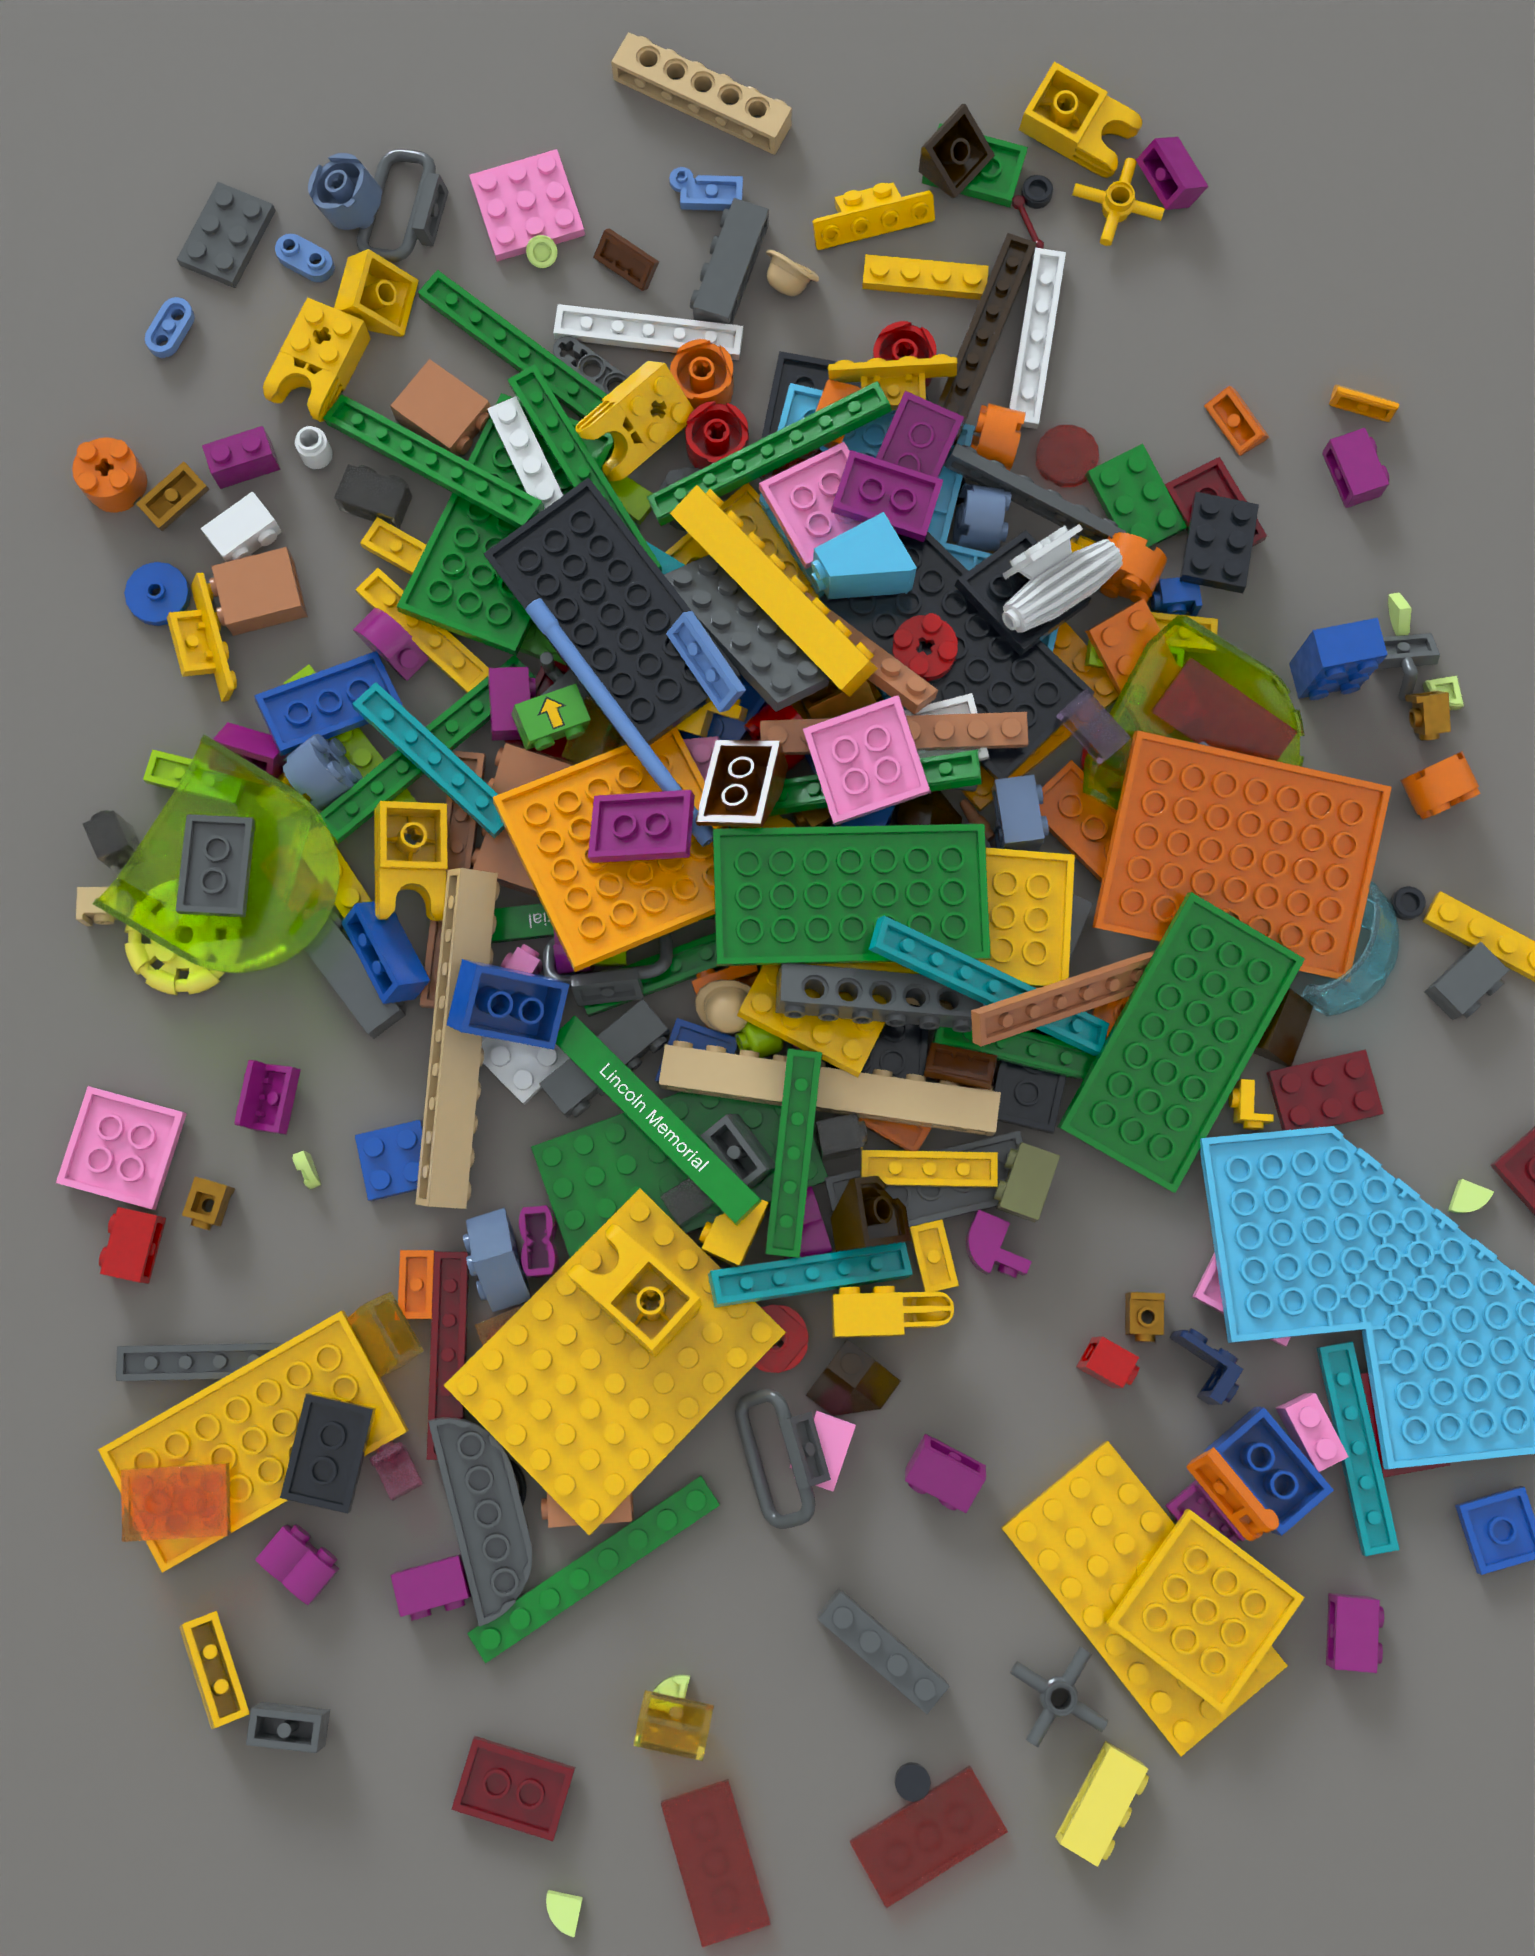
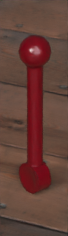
(1018, 203)

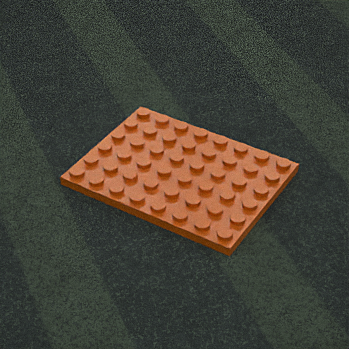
(1249, 836)

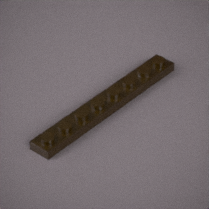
(987, 325)

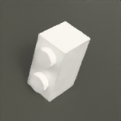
(242, 529)

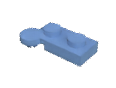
(705, 191)

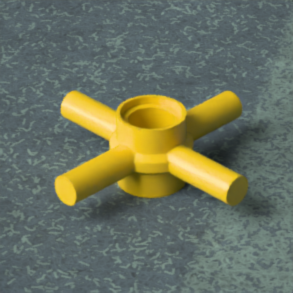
(1115, 212)

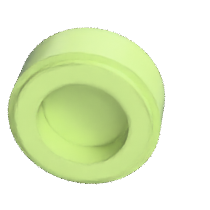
(541, 251)

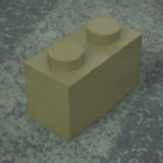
(1026, 1182)

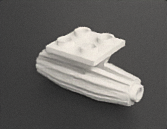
(1057, 578)

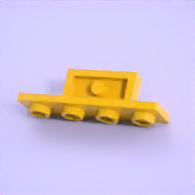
(871, 214)
(895, 375)
(199, 640)

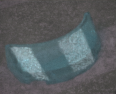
(1370, 970)

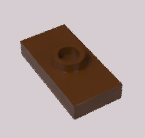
(626, 259)
(960, 1066)

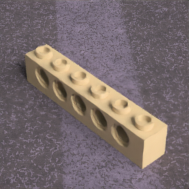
(708, 106)

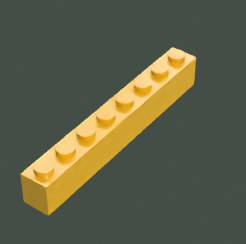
(774, 591)

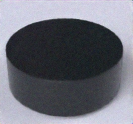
(1037, 191)
(1408, 903)
(912, 1781)

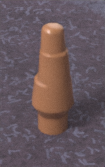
(975, 818)

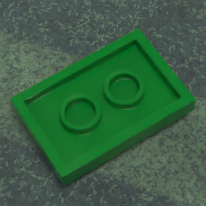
(999, 177)
(1136, 496)

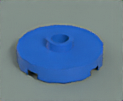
(173, 596)

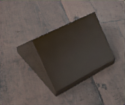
(955, 153)
(1285, 1030)

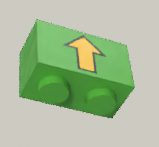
(551, 718)

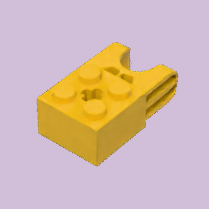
(1073, 117)
(319, 356)
(639, 416)
(406, 865)
(630, 1284)
(887, 1311)

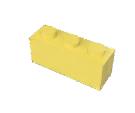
(1102, 1804)

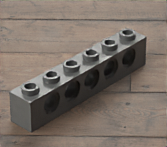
(861, 985)

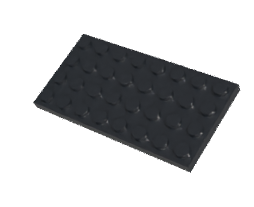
(608, 605)
(984, 661)

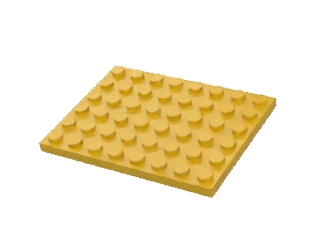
(586, 1398)

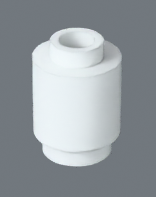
(313, 447)

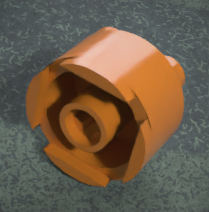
(704, 372)
(999, 433)
(109, 474)
(1139, 569)
(1441, 786)

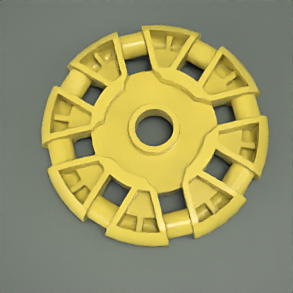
(167, 977)

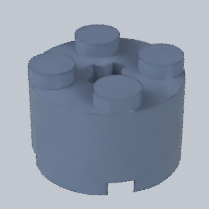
(345, 192)
(980, 518)
(320, 770)

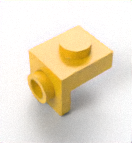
(1243, 1103)

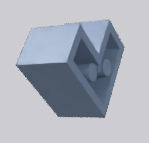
(1018, 814)
(496, 1260)

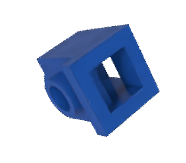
(1176, 597)

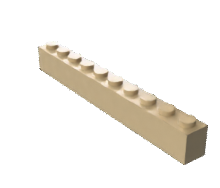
(455, 1055)
(839, 1092)

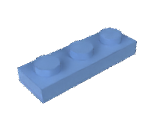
(705, 661)

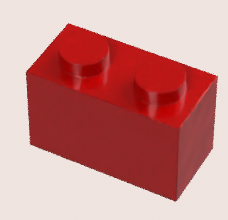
(131, 1245)
(1109, 1363)

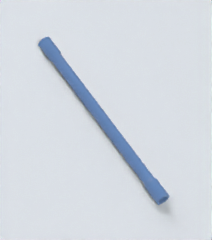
(550, 627)

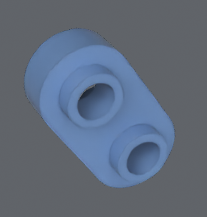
(302, 257)
(166, 328)

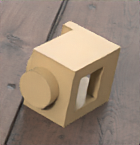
(86, 911)

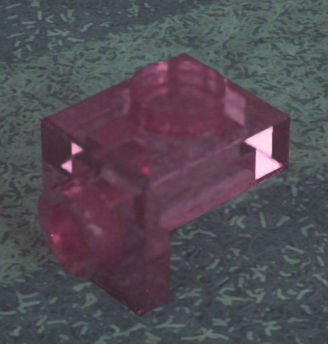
(396, 1469)

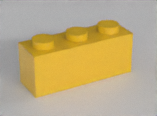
(214, 1670)

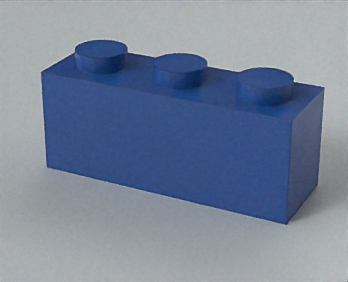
(385, 954)

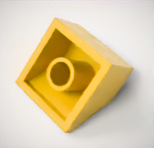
(377, 293)
(732, 1242)

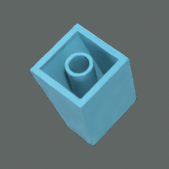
(863, 562)

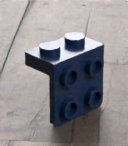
(1221, 1383)

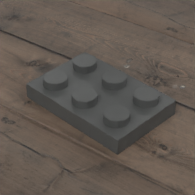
(226, 234)
(215, 865)

